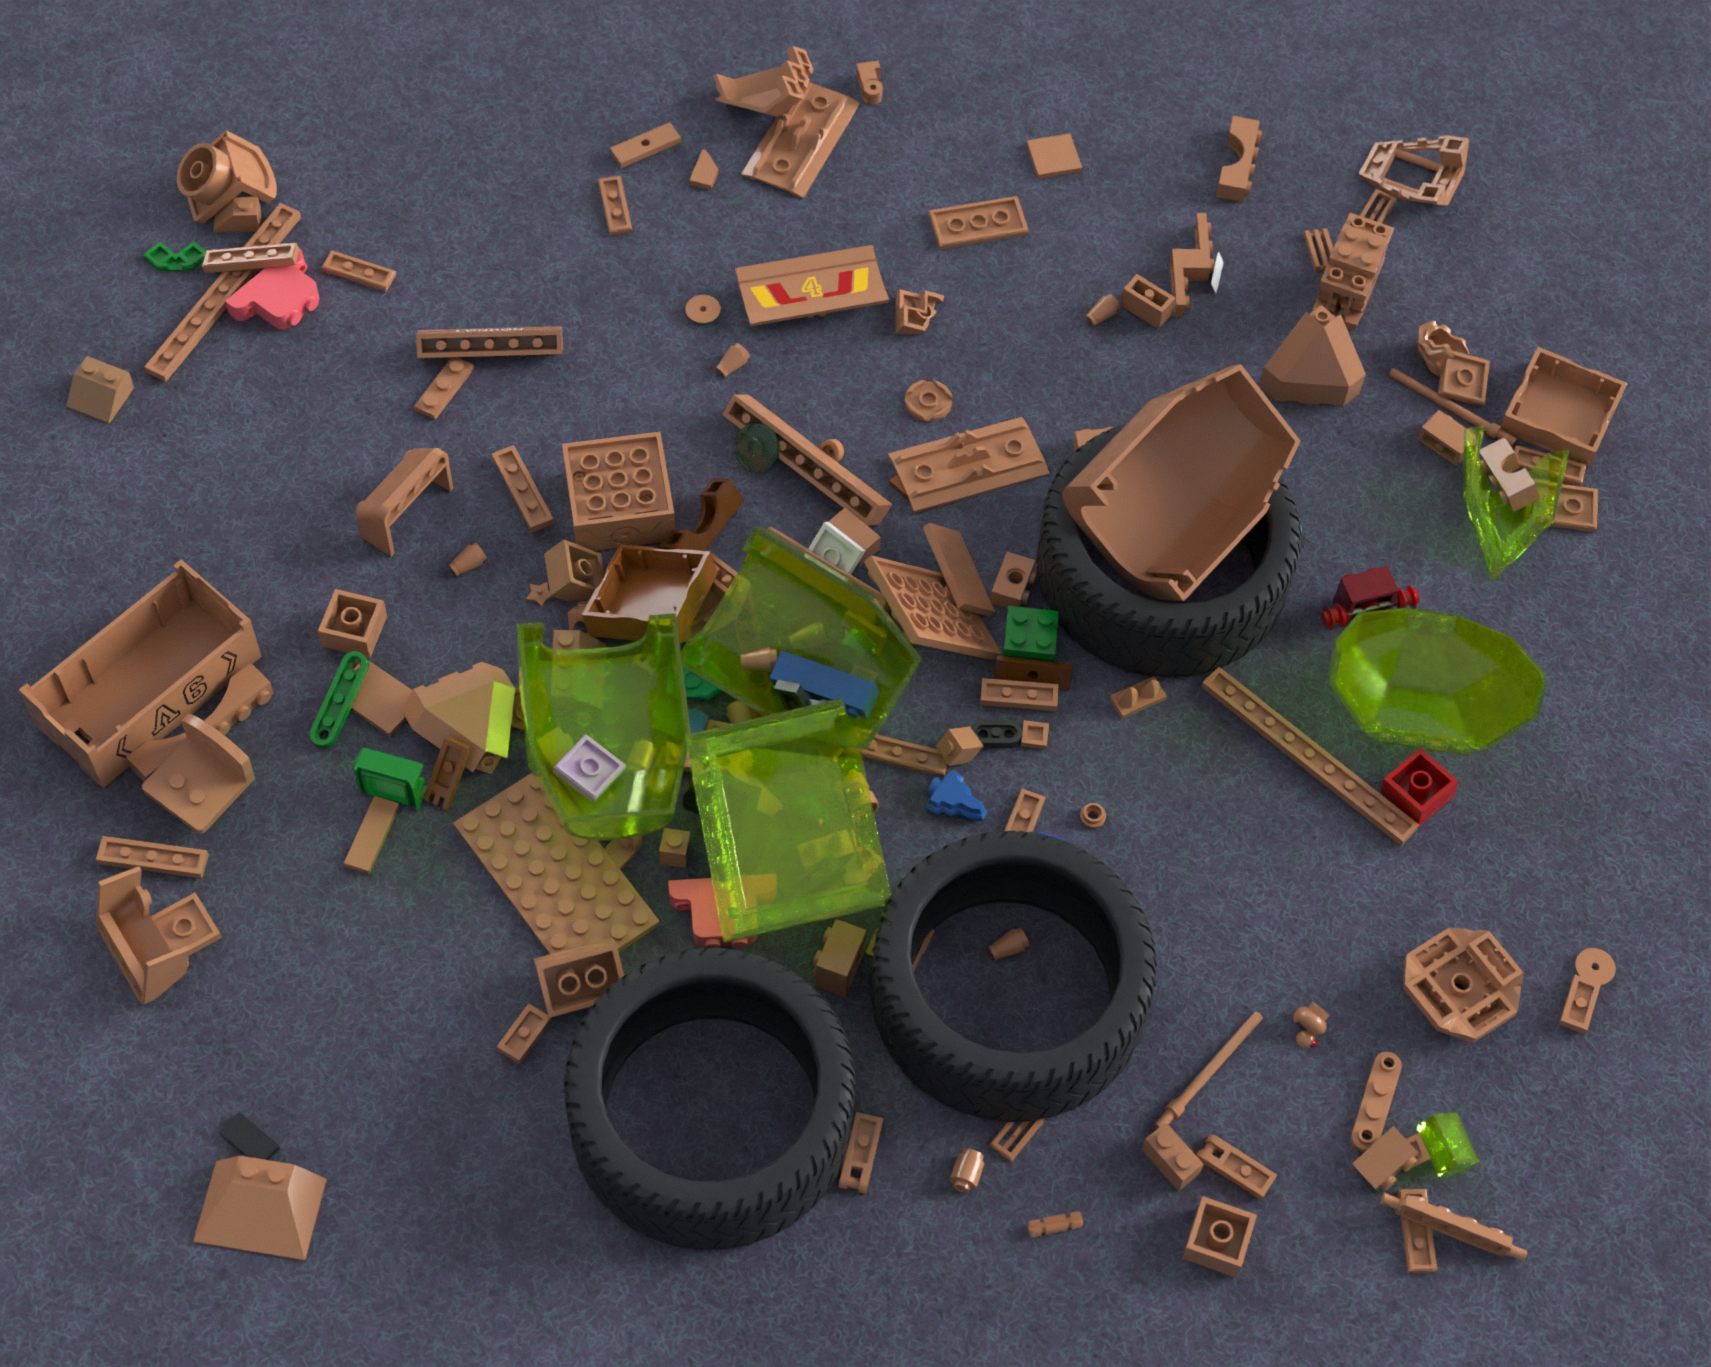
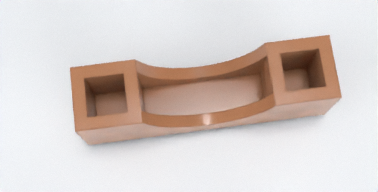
(1234, 178)

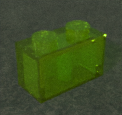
(1448, 1144)

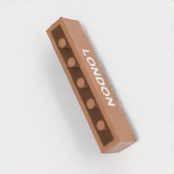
(489, 342)

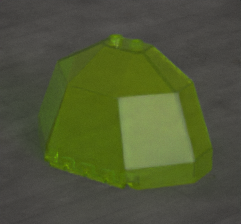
(1434, 680)

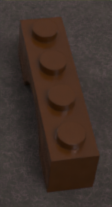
(719, 503)

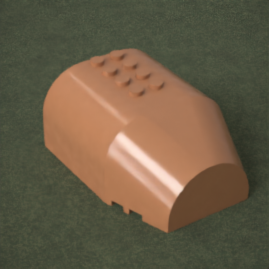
(1183, 482)

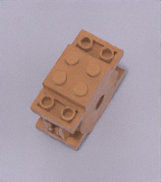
(1353, 268)

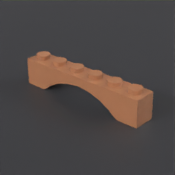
(244, 693)

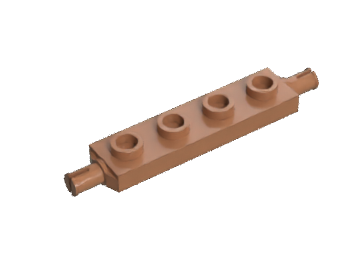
(1458, 1227)

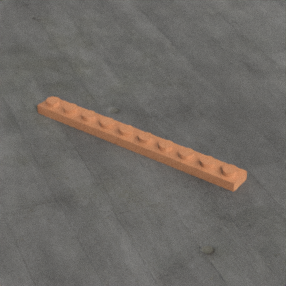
(213, 303)
(1310, 756)

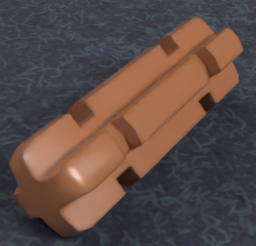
(1055, 1224)

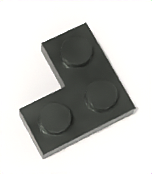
(793, 695)

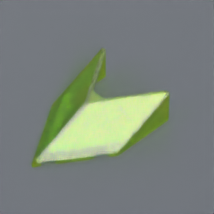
(1499, 530)

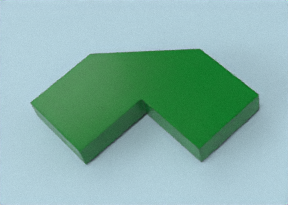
(165, 260)

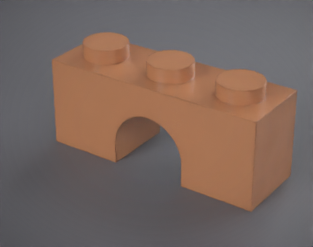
(1515, 488)

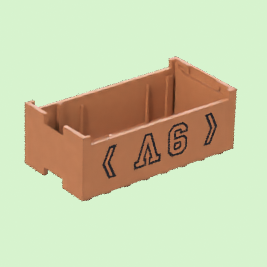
(142, 673)

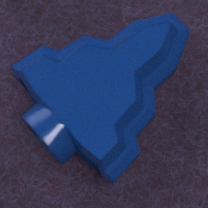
(954, 798)

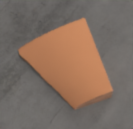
(916, 319)

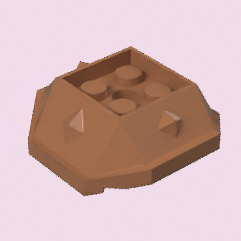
(1479, 965)

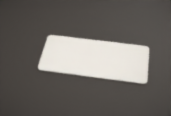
(1217, 272)

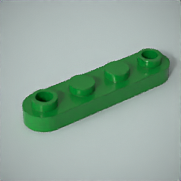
(339, 699)

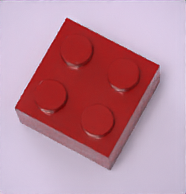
(1419, 786)

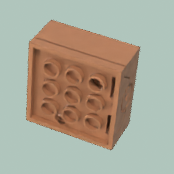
(618, 491)

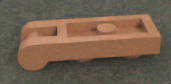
(861, 1151)
(1236, 1166)

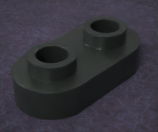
(995, 733)

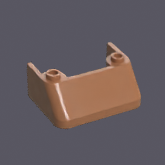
(398, 492)
(134, 937)

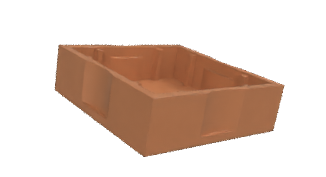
(1563, 406)

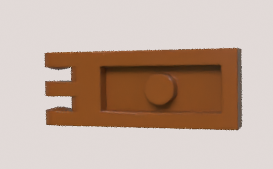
(447, 772)

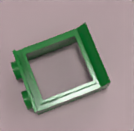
(390, 777)

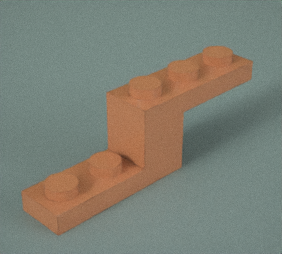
(1191, 264)

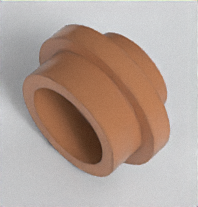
(1095, 809)

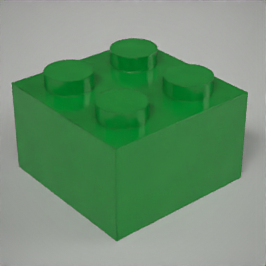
(1030, 633)

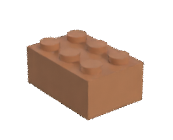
(578, 976)

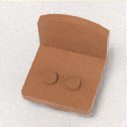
(220, 172)
(200, 776)

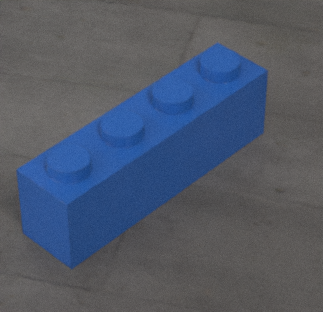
(827, 683)

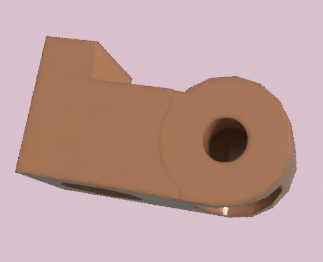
(867, 77)

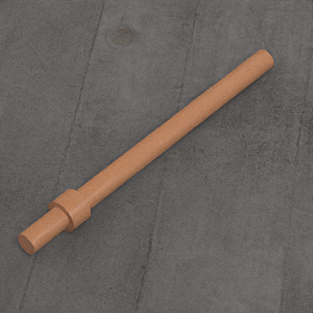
(1492, 430)
(1176, 1106)

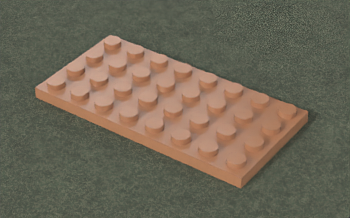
(555, 881)

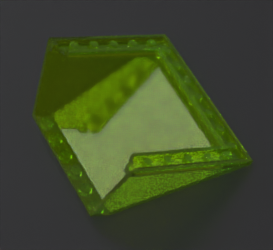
(787, 820)

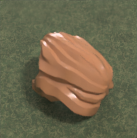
(1436, 343)

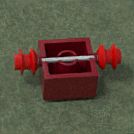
(1364, 593)

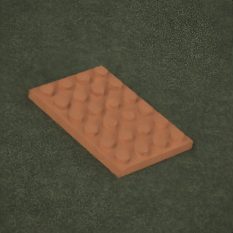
(928, 611)

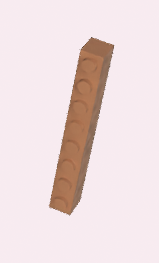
(812, 462)

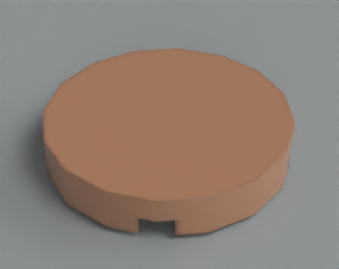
(927, 407)

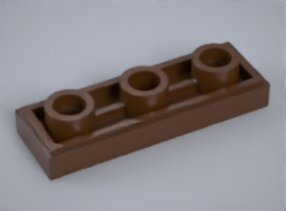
(1045, 672)

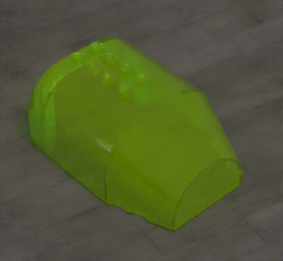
(808, 611)
(626, 702)

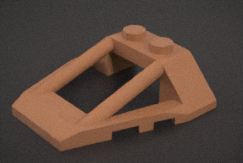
(1449, 173)

